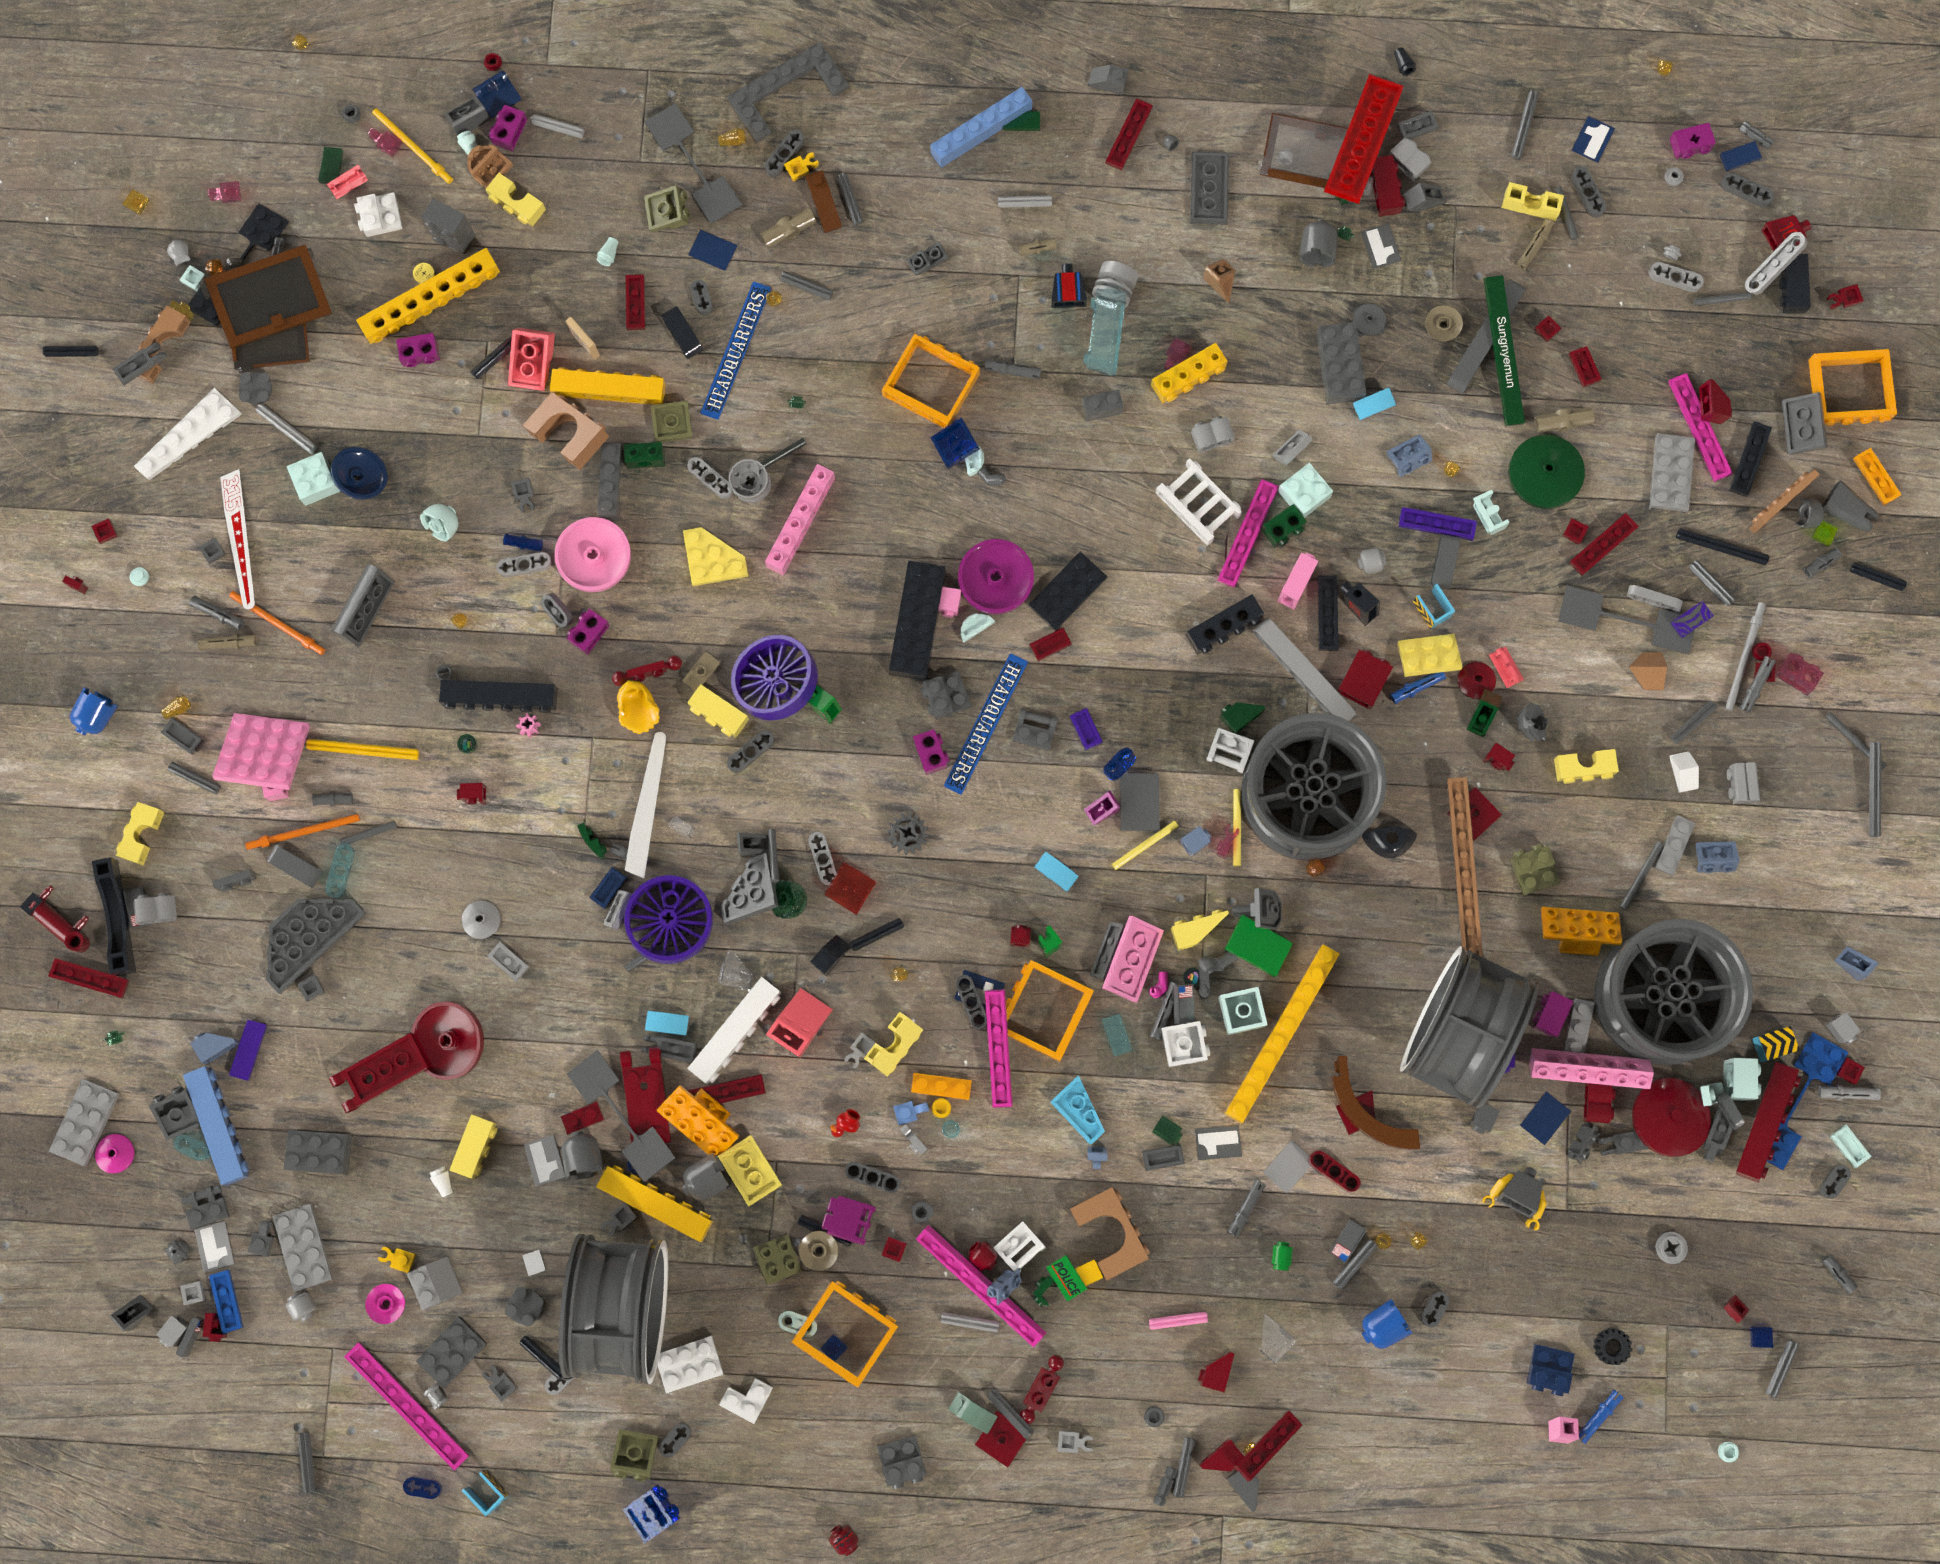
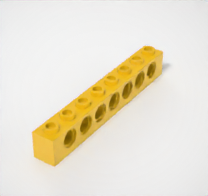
(418, 294)

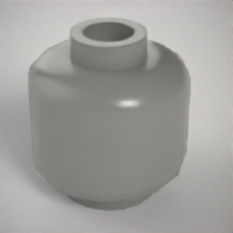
(1372, 560)
(300, 1306)

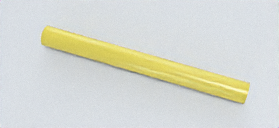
(1237, 824)
(1146, 844)

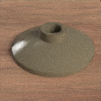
(1448, 316)
(808, 1252)

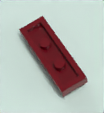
(635, 302)

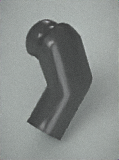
(992, 479)

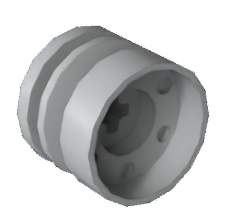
(1116, 277)
(744, 471)

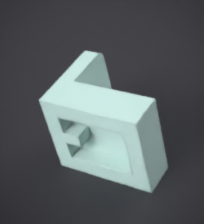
(1710, 1092)

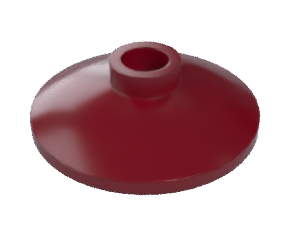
(1470, 686)

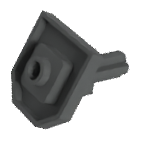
(1265, 910)

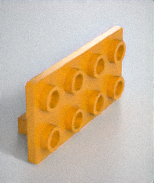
(1581, 930)
(699, 1119)

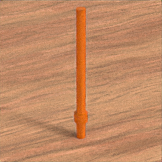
(306, 641)
(266, 841)

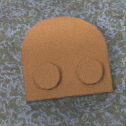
(486, 163)

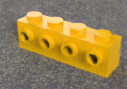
(1189, 373)

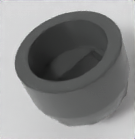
(1171, 142)
(443, 669)

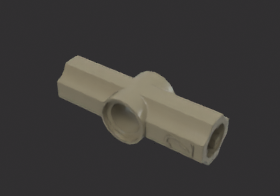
(788, 228)
(1564, 419)

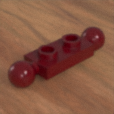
(654, 669)
(1042, 1388)

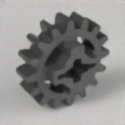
(902, 844)

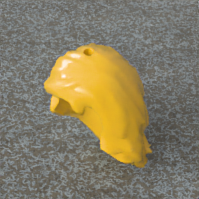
(637, 707)

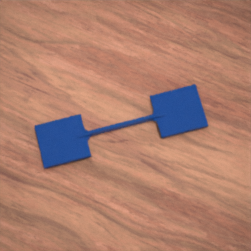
(1821, 1062)

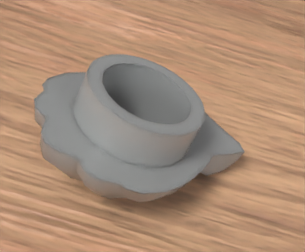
(178, 251)

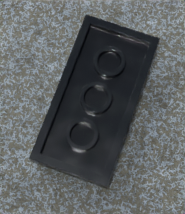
(1067, 591)

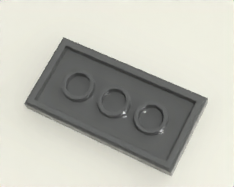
(1209, 188)

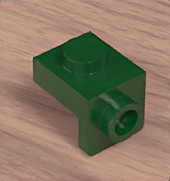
(1043, 1284)

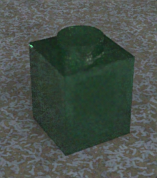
(1167, 1131)

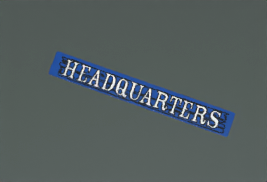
(735, 351)
(985, 723)

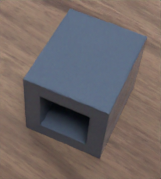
(1196, 841)

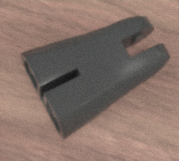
(1849, 507)

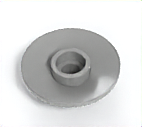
(487, 926)

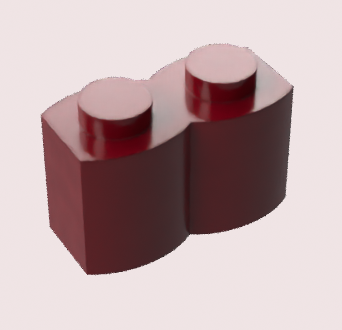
(1598, 1103)

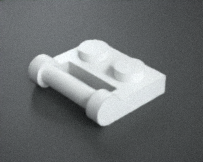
(1231, 744)
(1015, 1242)

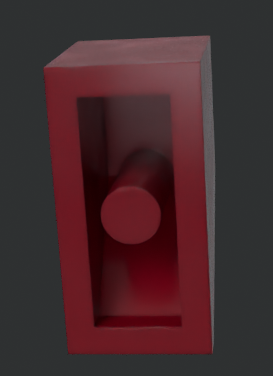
(1714, 403)
(1217, 1373)
(1223, 1457)

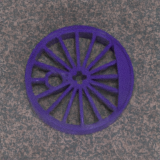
(774, 677)
(664, 956)

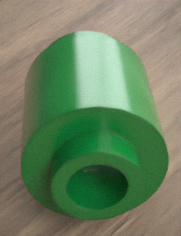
(1282, 1256)

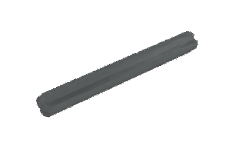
(1875, 790)

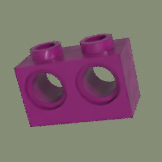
(512, 129)
(418, 345)
(592, 634)
(926, 753)

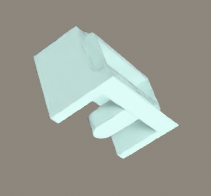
(1489, 513)

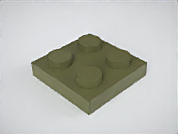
(671, 421)

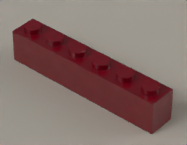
(1767, 1122)

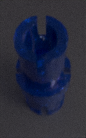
(523, 542)

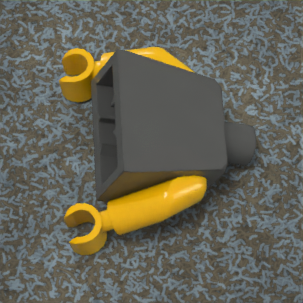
(1521, 1194)

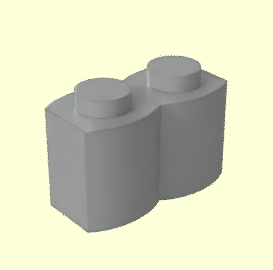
(1410, 159)
(1212, 434)
(155, 909)

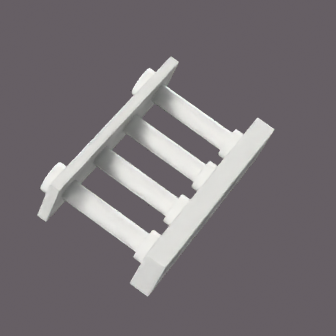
(1193, 519)

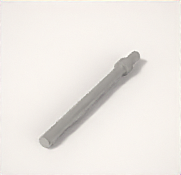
(1756, 622)

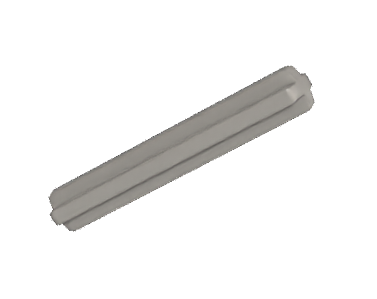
(286, 428)

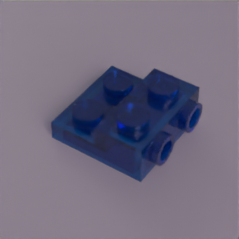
(652, 1513)

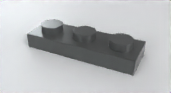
(1107, 950)

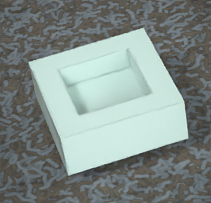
(192, 277)

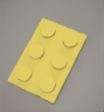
(1429, 655)
(750, 1170)

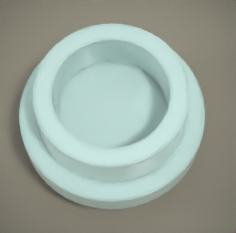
(139, 576)
(1728, 1451)

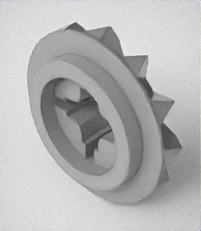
(1680, 1250)

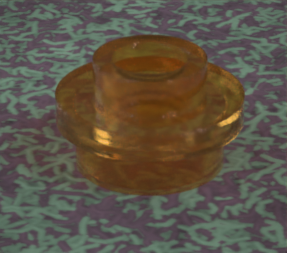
(214, 267)

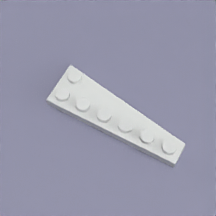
(200, 423)

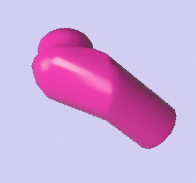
(1161, 987)

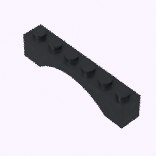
(109, 884)

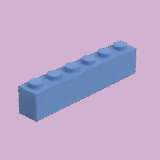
(980, 127)
(216, 1125)

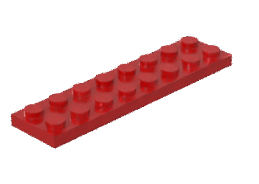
(1363, 139)

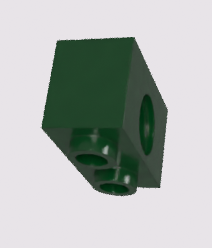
(644, 455)

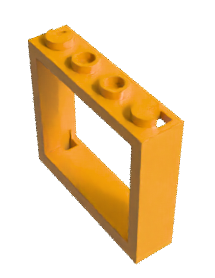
(1850, 358)
(917, 407)
(1018, 988)
(826, 1361)

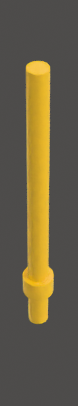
(437, 168)

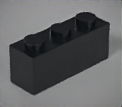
(1795, 286)

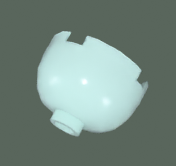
(441, 520)

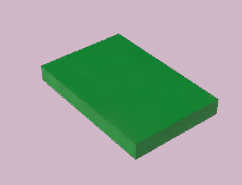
(1258, 946)

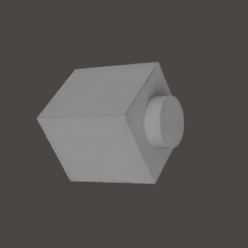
(1843, 1028)
(172, 1331)

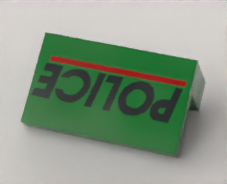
(1066, 1278)

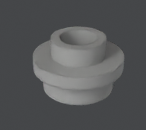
(1673, 181)
(1672, 252)

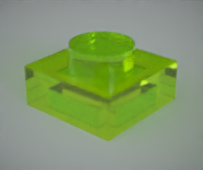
(1825, 533)

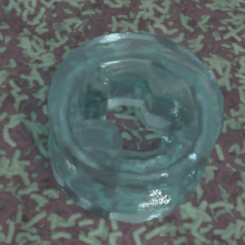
(944, 1129)

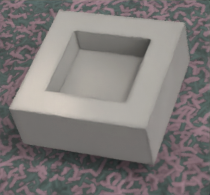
(192, 1293)

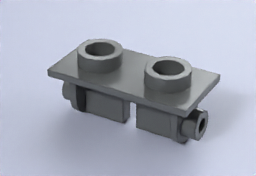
(1588, 1136)

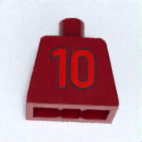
(1779, 229)

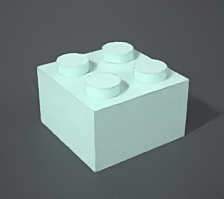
(312, 478)
(1305, 490)
(1242, 1011)
(1742, 1078)

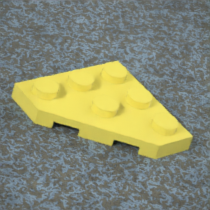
(711, 558)

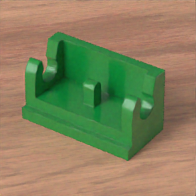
(1050, 943)

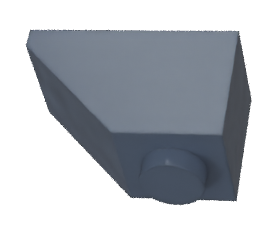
(211, 1046)

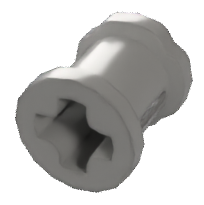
(435, 1396)

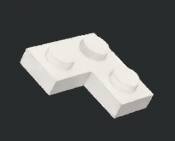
(747, 1405)

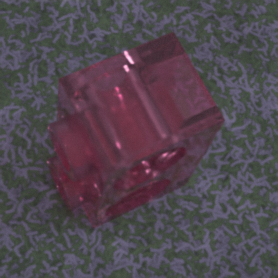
(1797, 678)

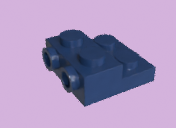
(1550, 1370)

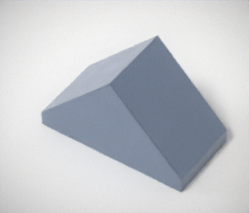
(1855, 963)

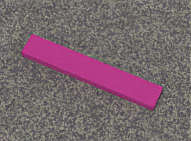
(1701, 430)
(1247, 533)
(998, 1048)

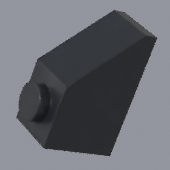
(830, 955)

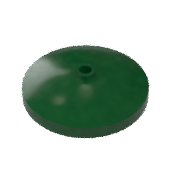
(1543, 487)

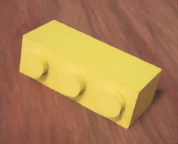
(717, 711)
(473, 1147)

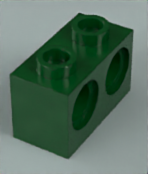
(1281, 523)

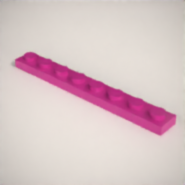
(978, 1284)
(406, 1406)

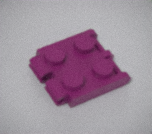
(847, 1219)

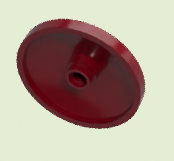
(449, 1039)
(1671, 1117)

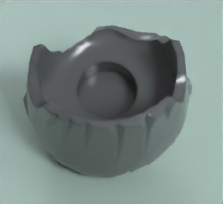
(1810, 513)

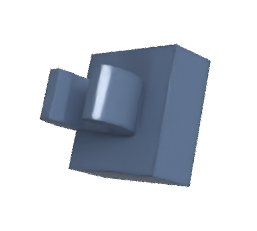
(1097, 1154)

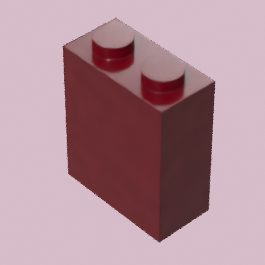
(1365, 679)

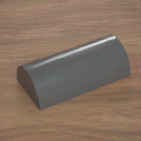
(362, 605)

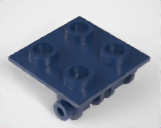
(496, 93)

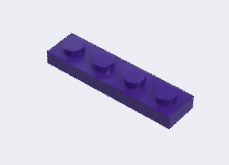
(1437, 523)

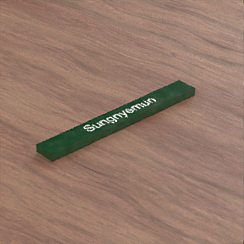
(1504, 350)

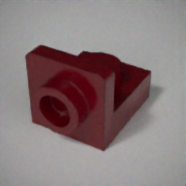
(211, 1324)

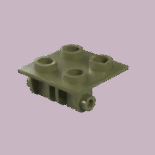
(777, 1259)

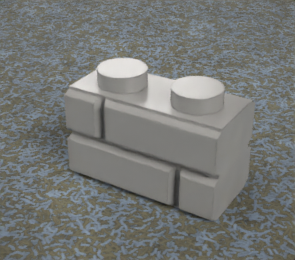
(1743, 783)

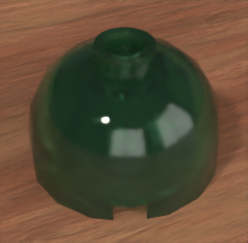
(791, 899)

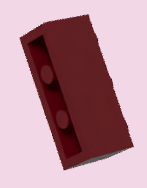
(1387, 186)

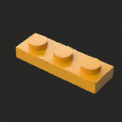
(1877, 476)
(941, 1086)

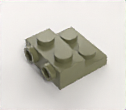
(667, 209)
(1534, 869)
(634, 1455)

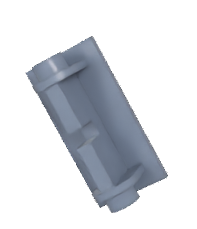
(1004, 1285)

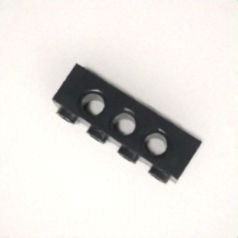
(1248, 606)

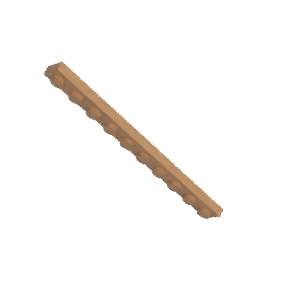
(1464, 865)

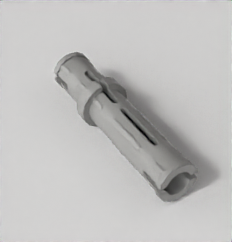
(1840, 1093)

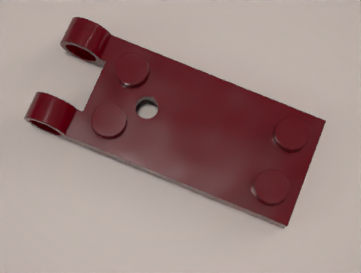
(388, 1068)
(641, 1103)

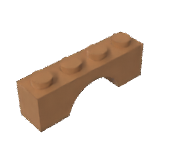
(169, 325)

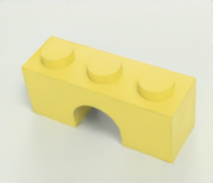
(1543, 206)
(527, 209)
(1569, 769)
(141, 818)
(905, 1034)

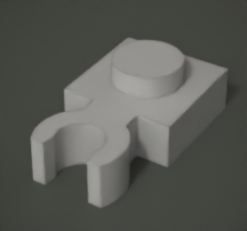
(860, 1047)
(916, 1145)
(1070, 1442)

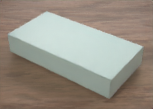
(1850, 1146)

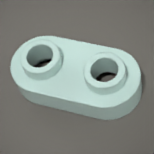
(797, 1322)

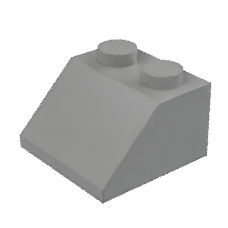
(434, 1283)

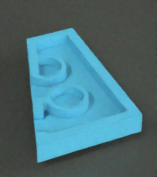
(1078, 1110)

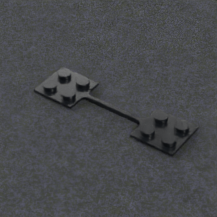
(261, 230)

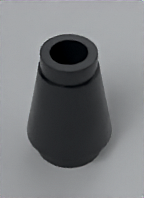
(1405, 63)

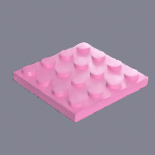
(261, 751)

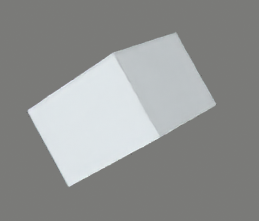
(1685, 771)

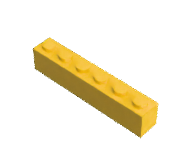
(608, 387)
(654, 1203)

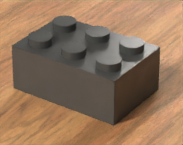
(448, 226)
(318, 1152)

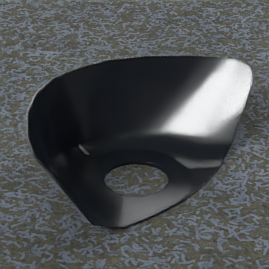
(1378, 844)

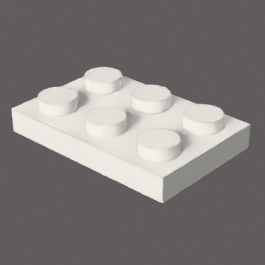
(689, 1364)

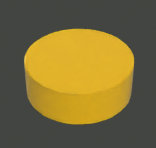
(941, 1108)

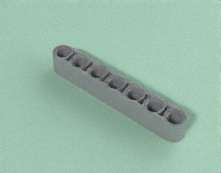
(1302, 670)

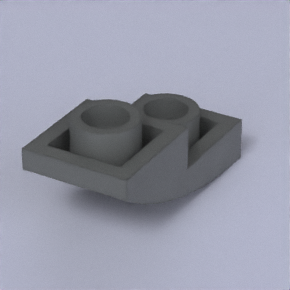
(927, 259)

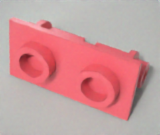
(347, 181)
(1506, 667)

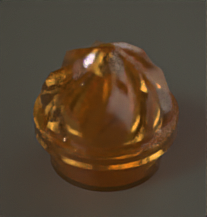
(1315, 867)

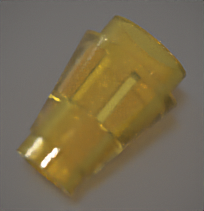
(734, 137)
(177, 706)

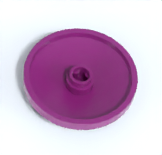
(996, 576)

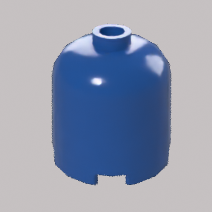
(91, 712)
(1385, 1326)

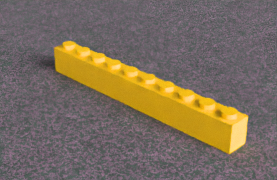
(1281, 1034)

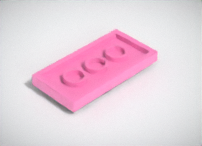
(1133, 959)

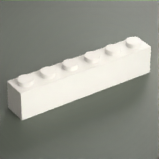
(734, 1031)

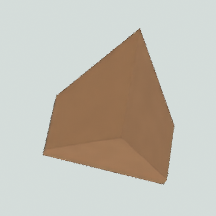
(1220, 278)
(1650, 670)

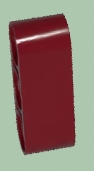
(1343, 1175)

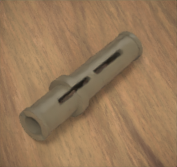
(1540, 237)
(227, 642)

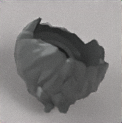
(1532, 722)

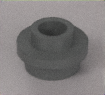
(351, 109)

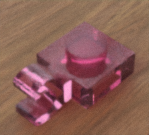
(386, 143)
(227, 192)
(1176, 352)
(1224, 846)

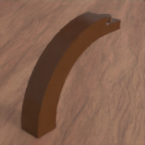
(1364, 1122)

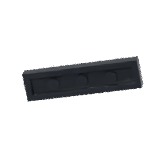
(1750, 459)
(1327, 613)

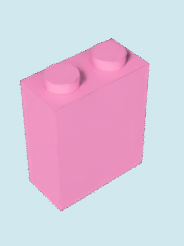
(1298, 580)

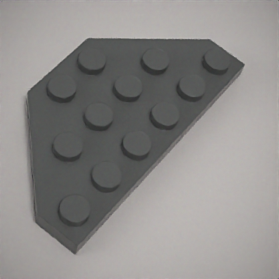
(306, 934)

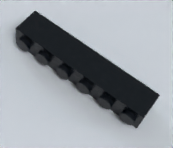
(498, 695)

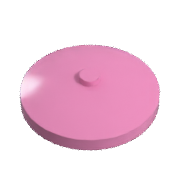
(592, 554)

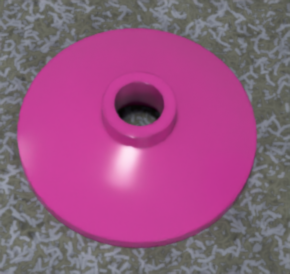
(123, 1153)
(375, 1304)

